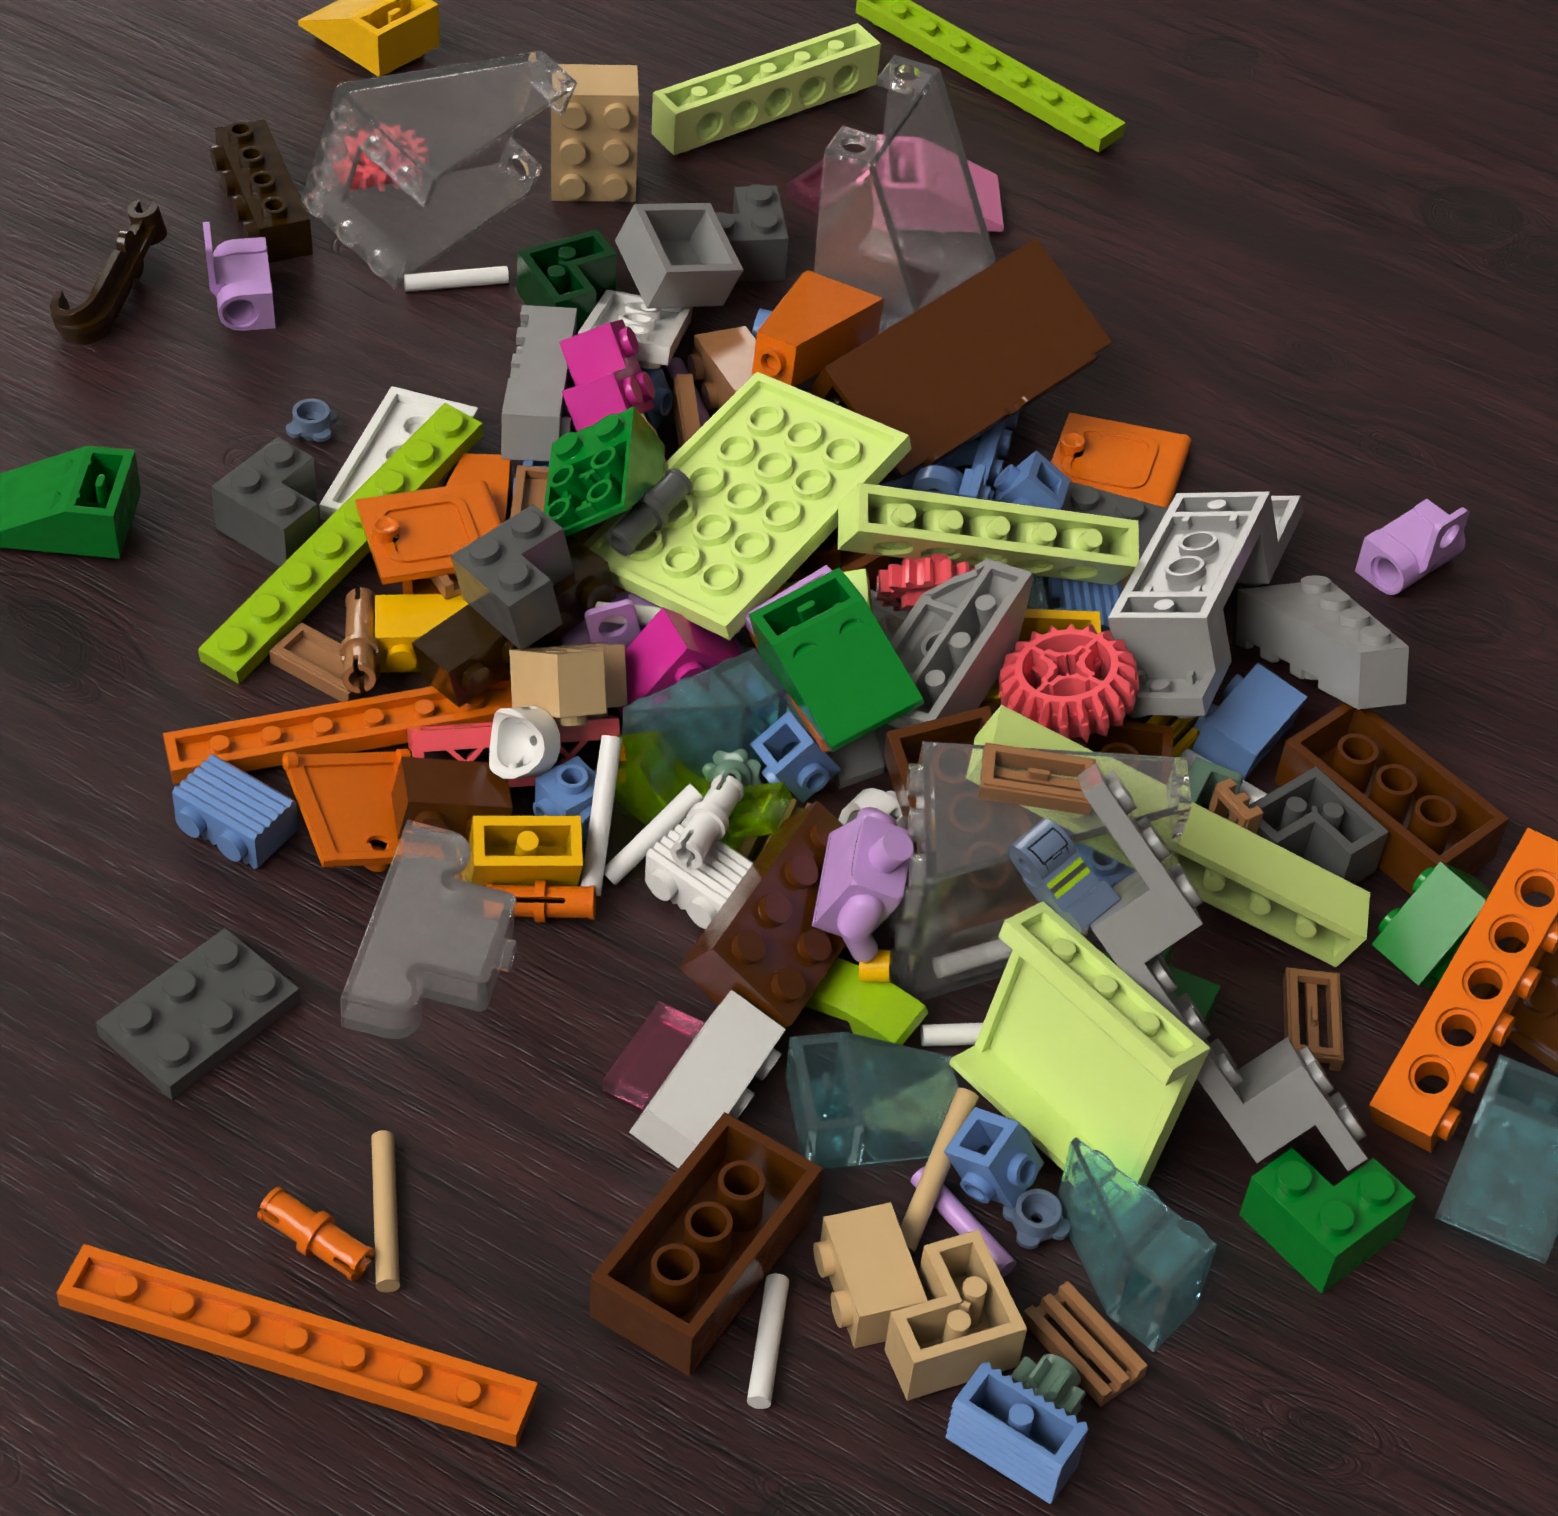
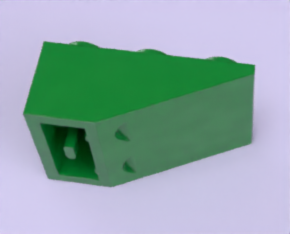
(602, 470)
(71, 502)
(834, 659)

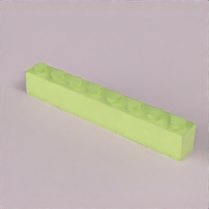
(1237, 867)

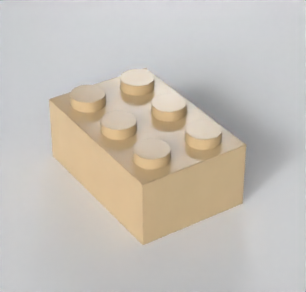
(596, 136)

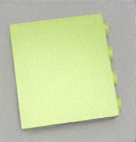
(1080, 1049)

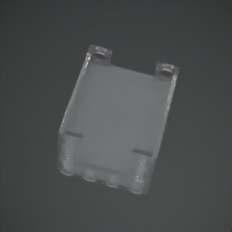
(428, 156)
(905, 208)
(963, 875)

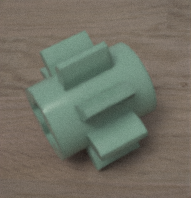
(1053, 1379)

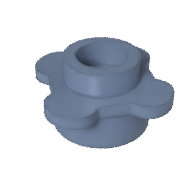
(311, 420)
(1040, 1205)

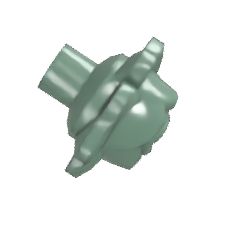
(735, 765)

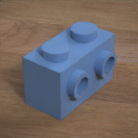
(1248, 721)

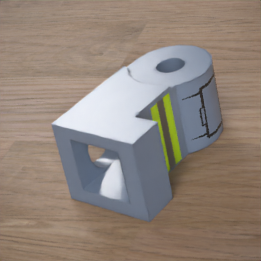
(1060, 875)

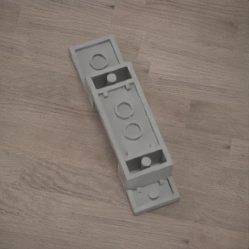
(1179, 589)
(1275, 1092)

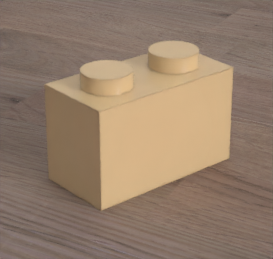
(868, 1271)

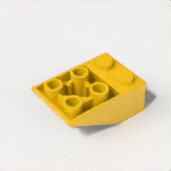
(377, 32)

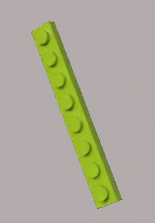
(995, 71)
(334, 548)

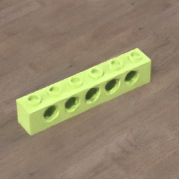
(765, 88)
(973, 529)

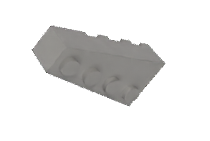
(533, 401)
(1325, 640)

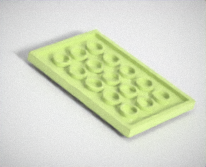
(759, 503)

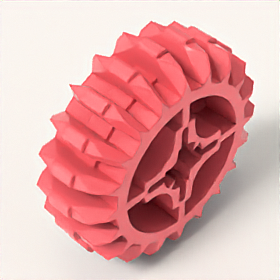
(1067, 674)

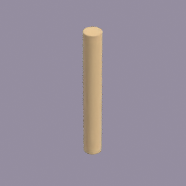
(935, 1169)
(385, 1211)

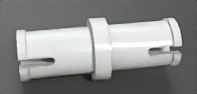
(707, 821)

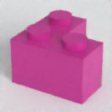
(605, 374)
(671, 651)

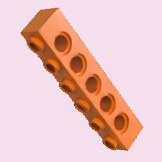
(1428, 1117)

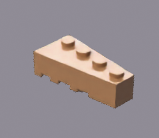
(722, 364)

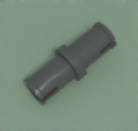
(649, 512)

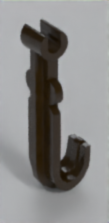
(98, 313)

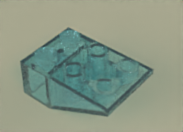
(712, 710)
(866, 1098)
(1509, 1164)
(1133, 1247)

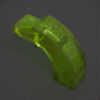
(654, 776)

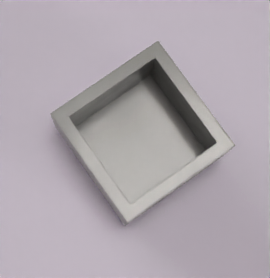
(678, 255)

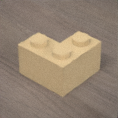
(570, 680)
(961, 1324)

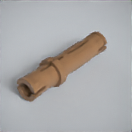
(360, 649)

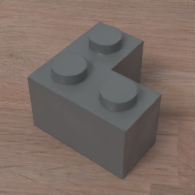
(757, 233)
(269, 501)
(513, 573)
(1322, 826)

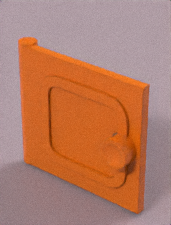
(1122, 458)
(428, 527)
(347, 804)

